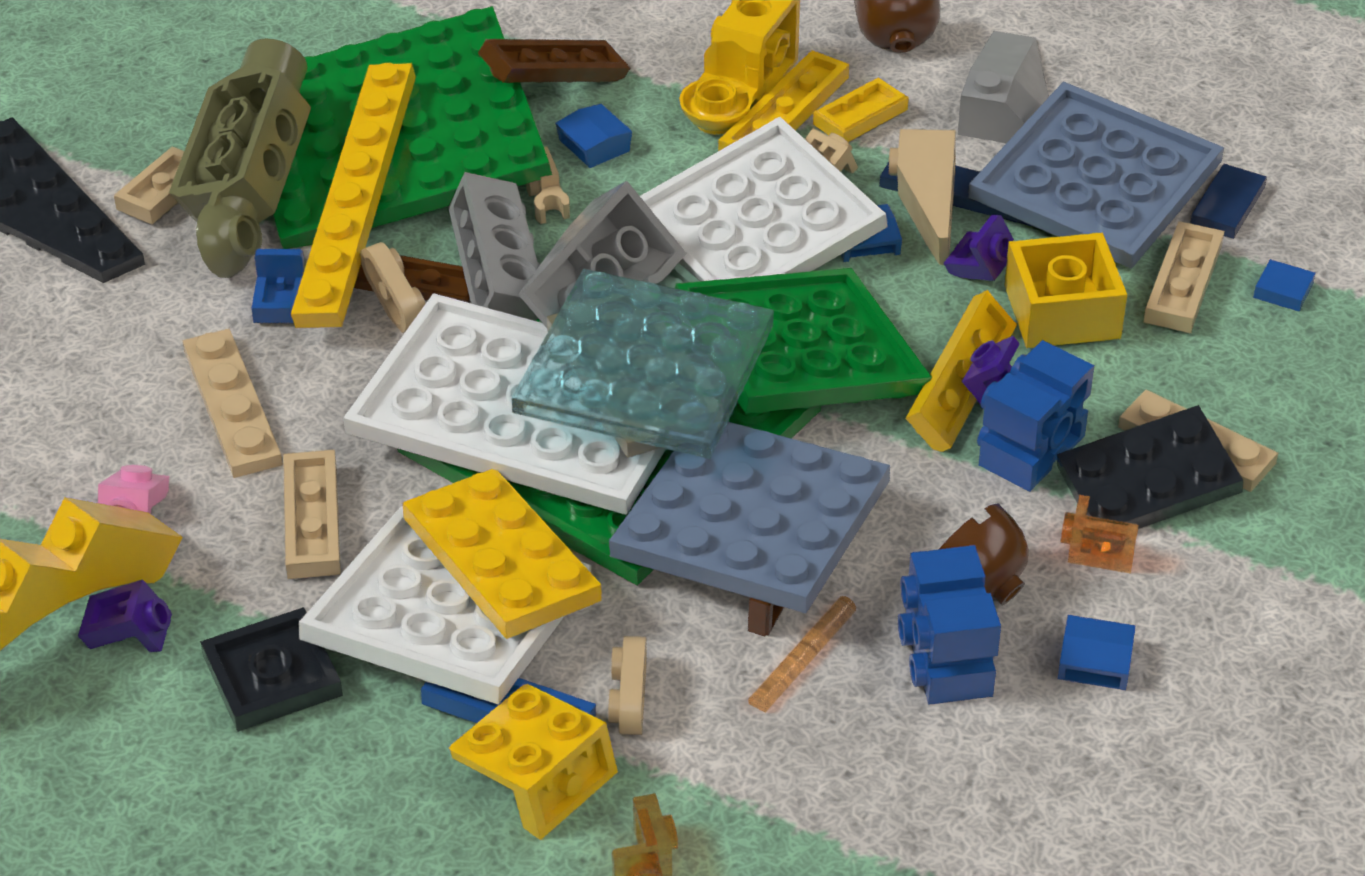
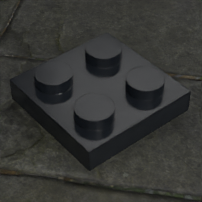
(269, 671)

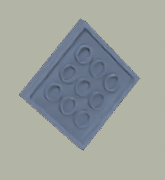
(1096, 170)
(753, 518)

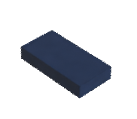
(1229, 200)

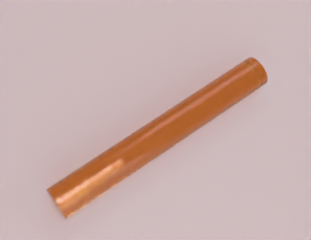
(802, 654)

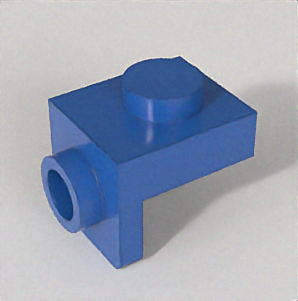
(276, 284)

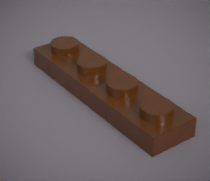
(553, 60)

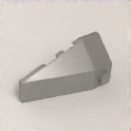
(1002, 88)
(609, 236)

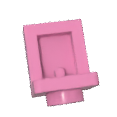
(133, 488)

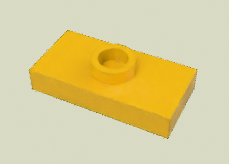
(861, 110)

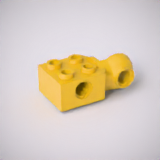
(747, 57)

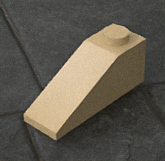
(926, 183)

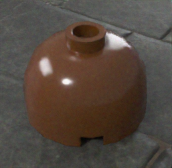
(897, 23)
(1000, 551)

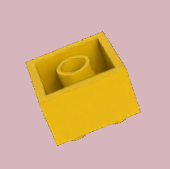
(1065, 290)

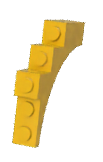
(82, 552)

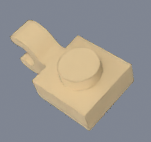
(549, 194)

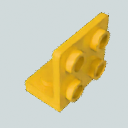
(542, 752)

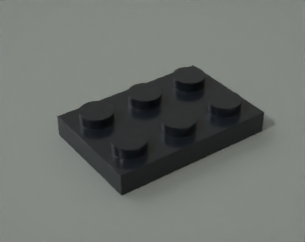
(1152, 470)

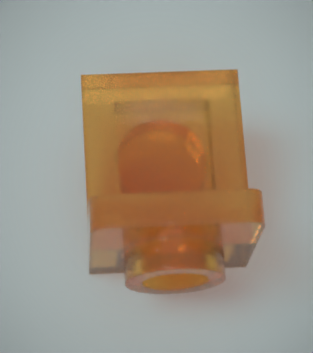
(655, 840)

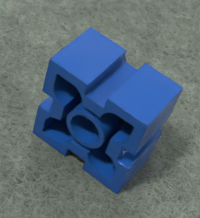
(1034, 414)
(949, 625)

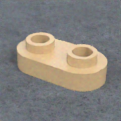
(386, 276)
(627, 703)

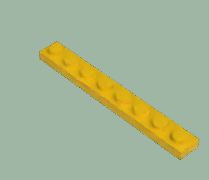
(353, 197)

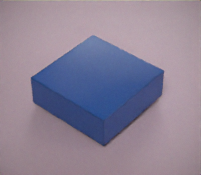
(1284, 285)

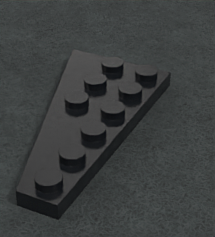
(55, 213)

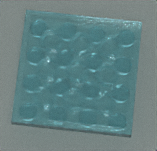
(644, 363)

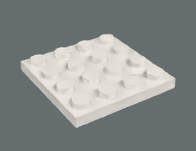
(763, 208)
(414, 618)

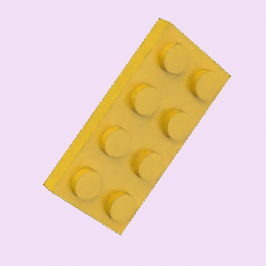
(501, 553)

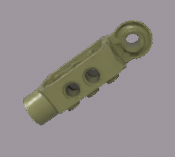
(242, 153)

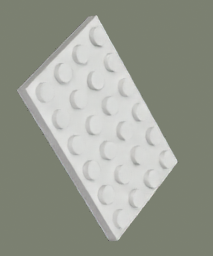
(450, 400)

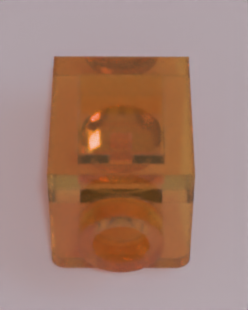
(1098, 540)

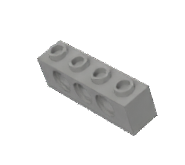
(493, 243)

